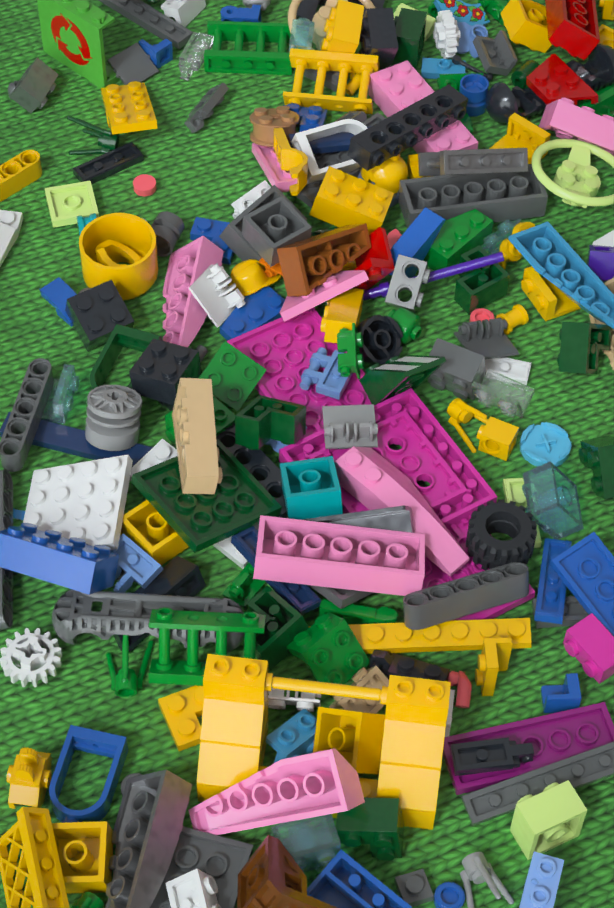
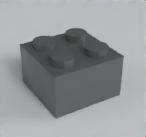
(274, 227)
(458, 371)

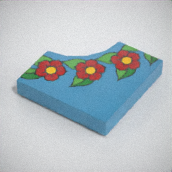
(463, 12)

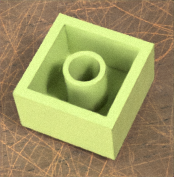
(548, 818)

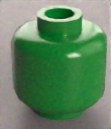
(408, 323)

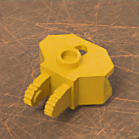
(29, 778)

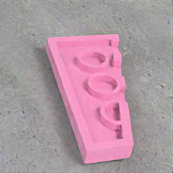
(270, 165)

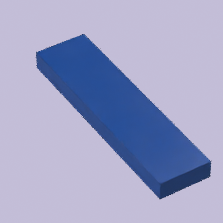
(551, 587)

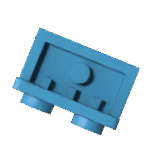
(294, 736)

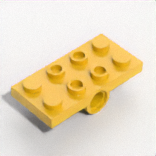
(128, 108)

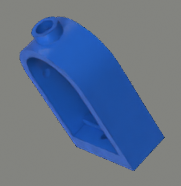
(95, 743)

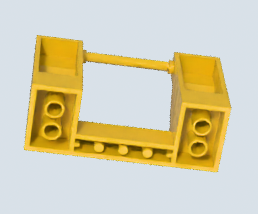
(237, 729)

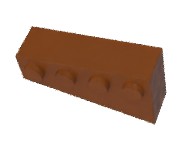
(318, 257)

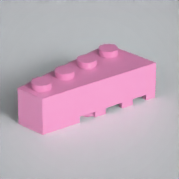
(579, 123)

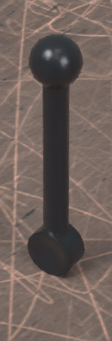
(457, 60)

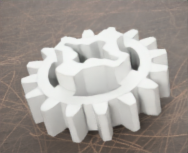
(446, 34)
(33, 660)

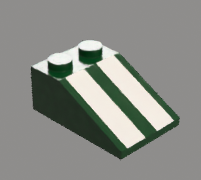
(398, 376)

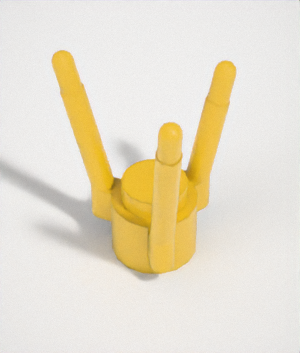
(463, 413)

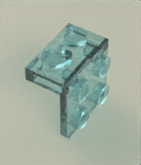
(61, 396)

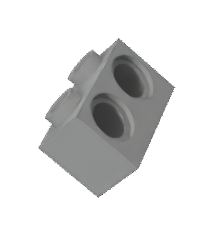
(401, 282)

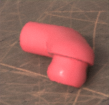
(464, 688)

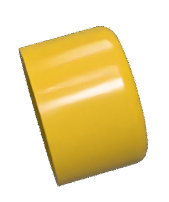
(115, 240)

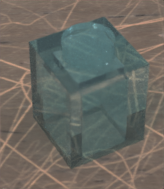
(301, 34)

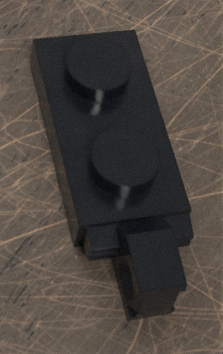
(405, 666)
(489, 756)

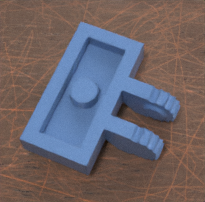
(136, 565)

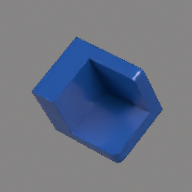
(159, 53)
(562, 697)

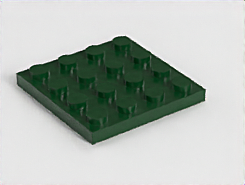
(207, 517)

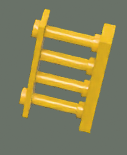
(332, 61)

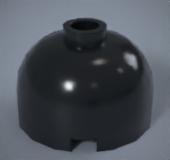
(380, 339)

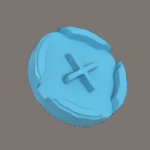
(545, 444)

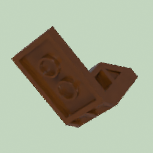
(274, 880)

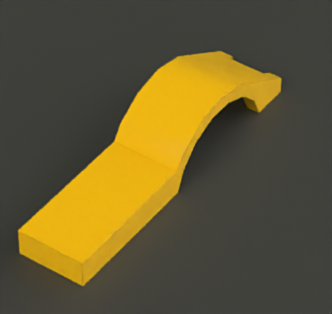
(290, 160)

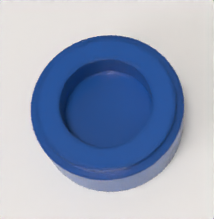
(449, 896)

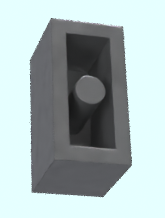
(34, 86)

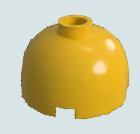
(387, 174)

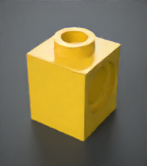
(497, 438)

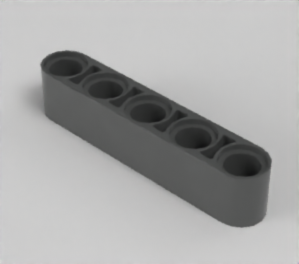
(26, 415)
(466, 595)

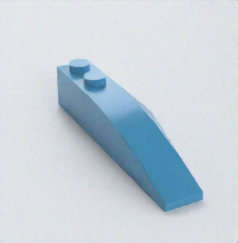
(565, 269)

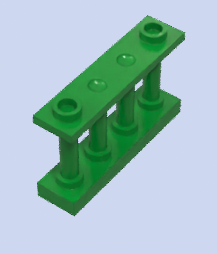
(248, 61)
(192, 670)

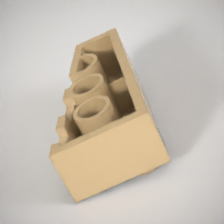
(196, 436)

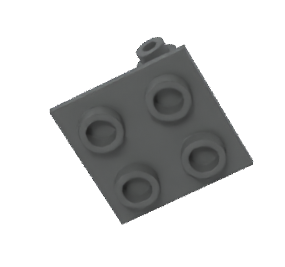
(486, 338)

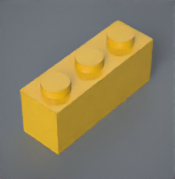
(341, 313)

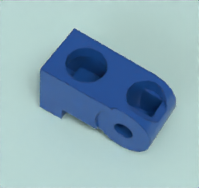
(235, 14)

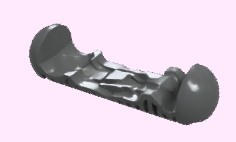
(130, 615)

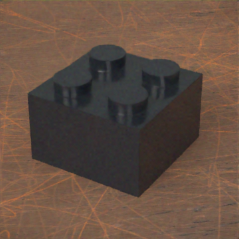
(379, 35)
(97, 313)
(160, 369)

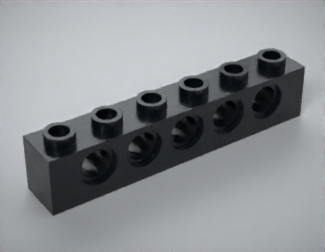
(407, 127)

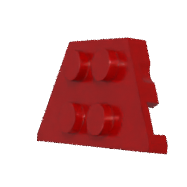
(557, 80)

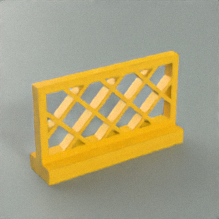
(40, 855)

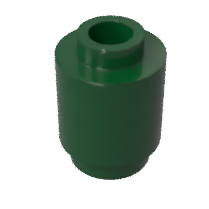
(519, 75)

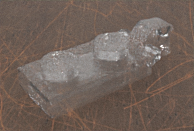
(193, 54)

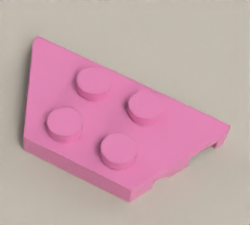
(335, 285)

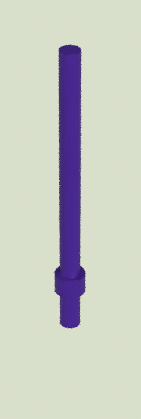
(441, 273)

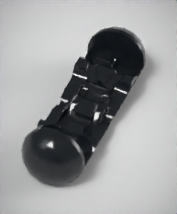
(596, 73)

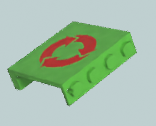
(75, 37)

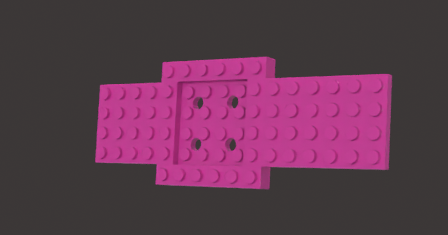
(402, 420)

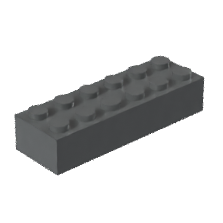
(493, 194)

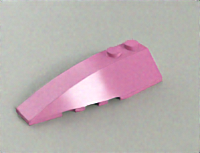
(182, 310)
(382, 485)
(282, 793)

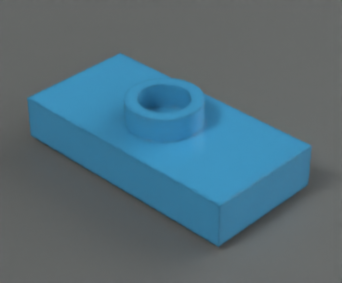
(433, 67)

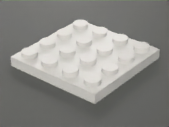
(81, 499)

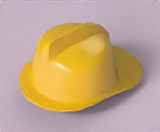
(250, 277)

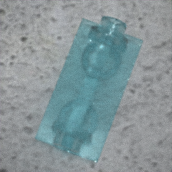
(493, 241)

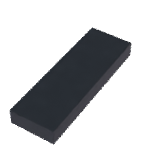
(109, 163)

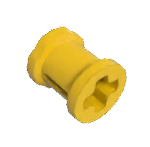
(515, 317)

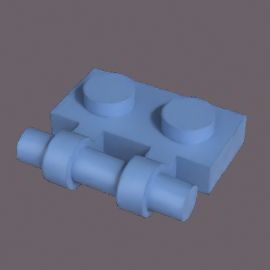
(330, 381)

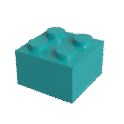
(311, 488)

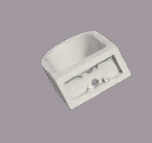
(301, 142)

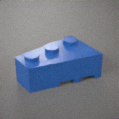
(350, 885)

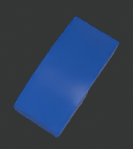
(57, 294)

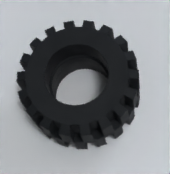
(505, 519)

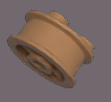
(265, 121)

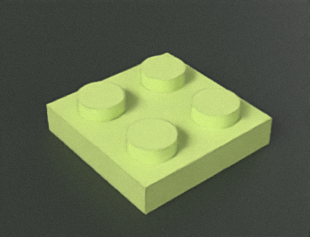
(70, 201)

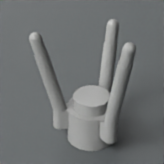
(480, 871)

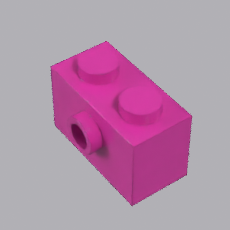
(592, 647)

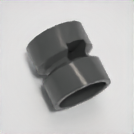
(168, 230)

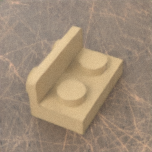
(365, 678)

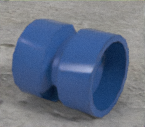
(475, 89)

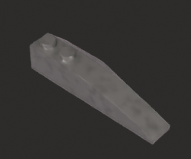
(146, 837)

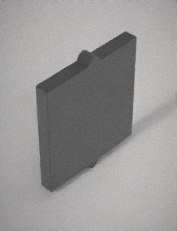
(132, 65)

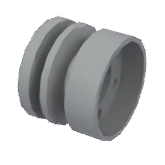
(113, 417)

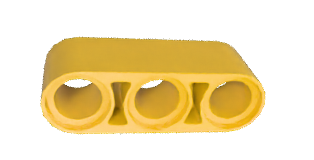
(19, 173)

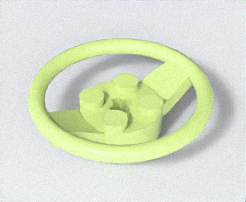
(575, 178)

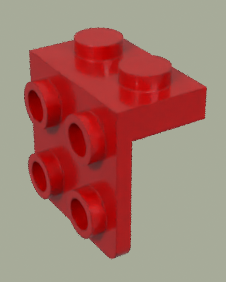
(376, 260)

